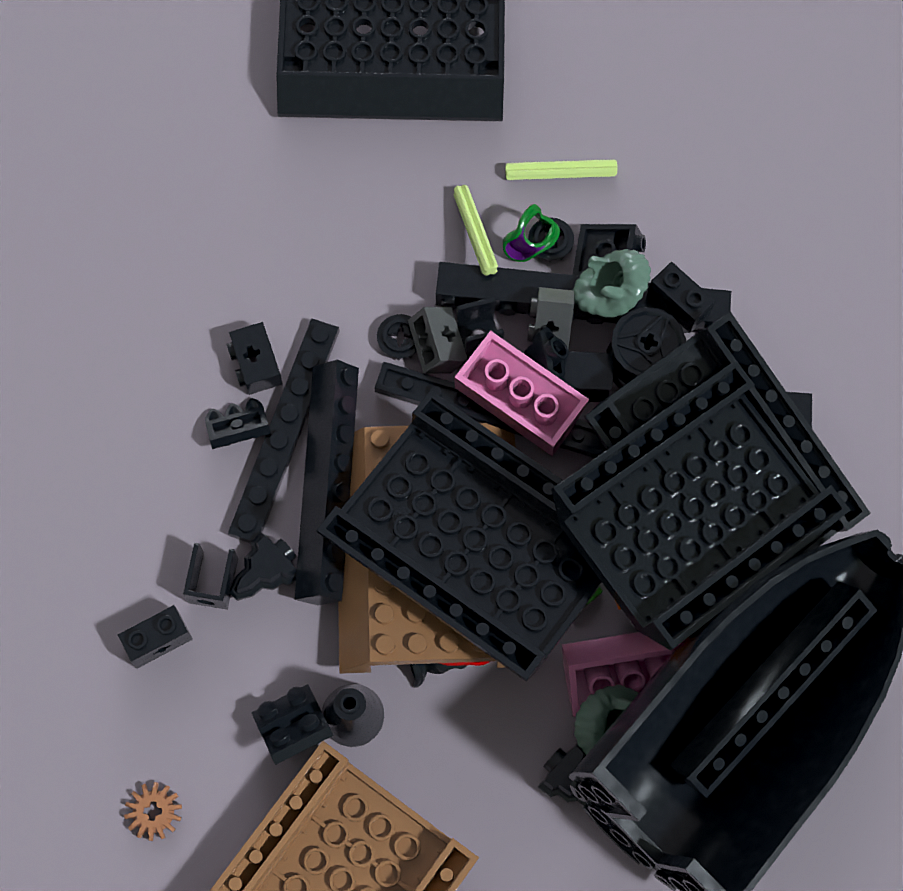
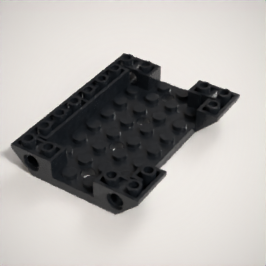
(391, 67)

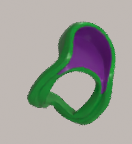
(516, 244)

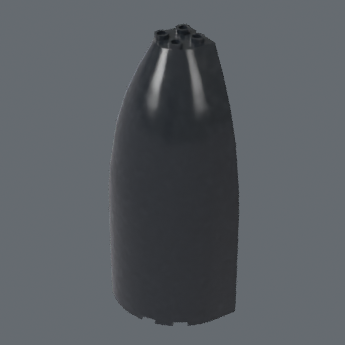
(778, 784)

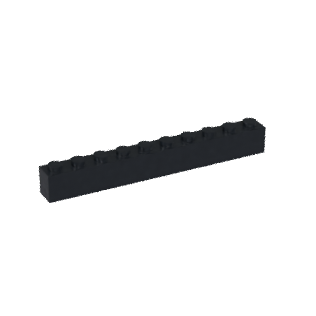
(515, 288)

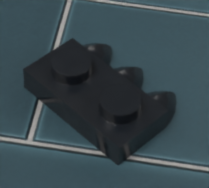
(236, 424)

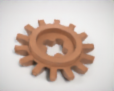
(161, 821)

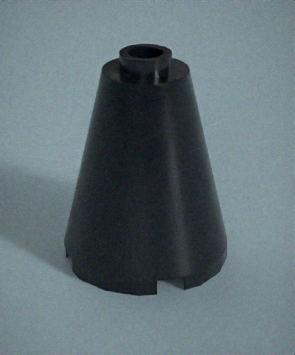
(356, 725)

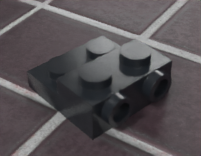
(603, 240)
(291, 723)

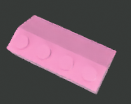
(521, 393)
(610, 662)

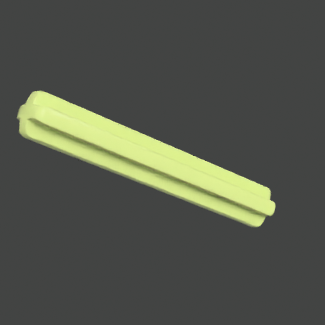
(561, 169)
(475, 230)

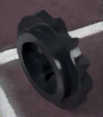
(563, 244)
(391, 327)

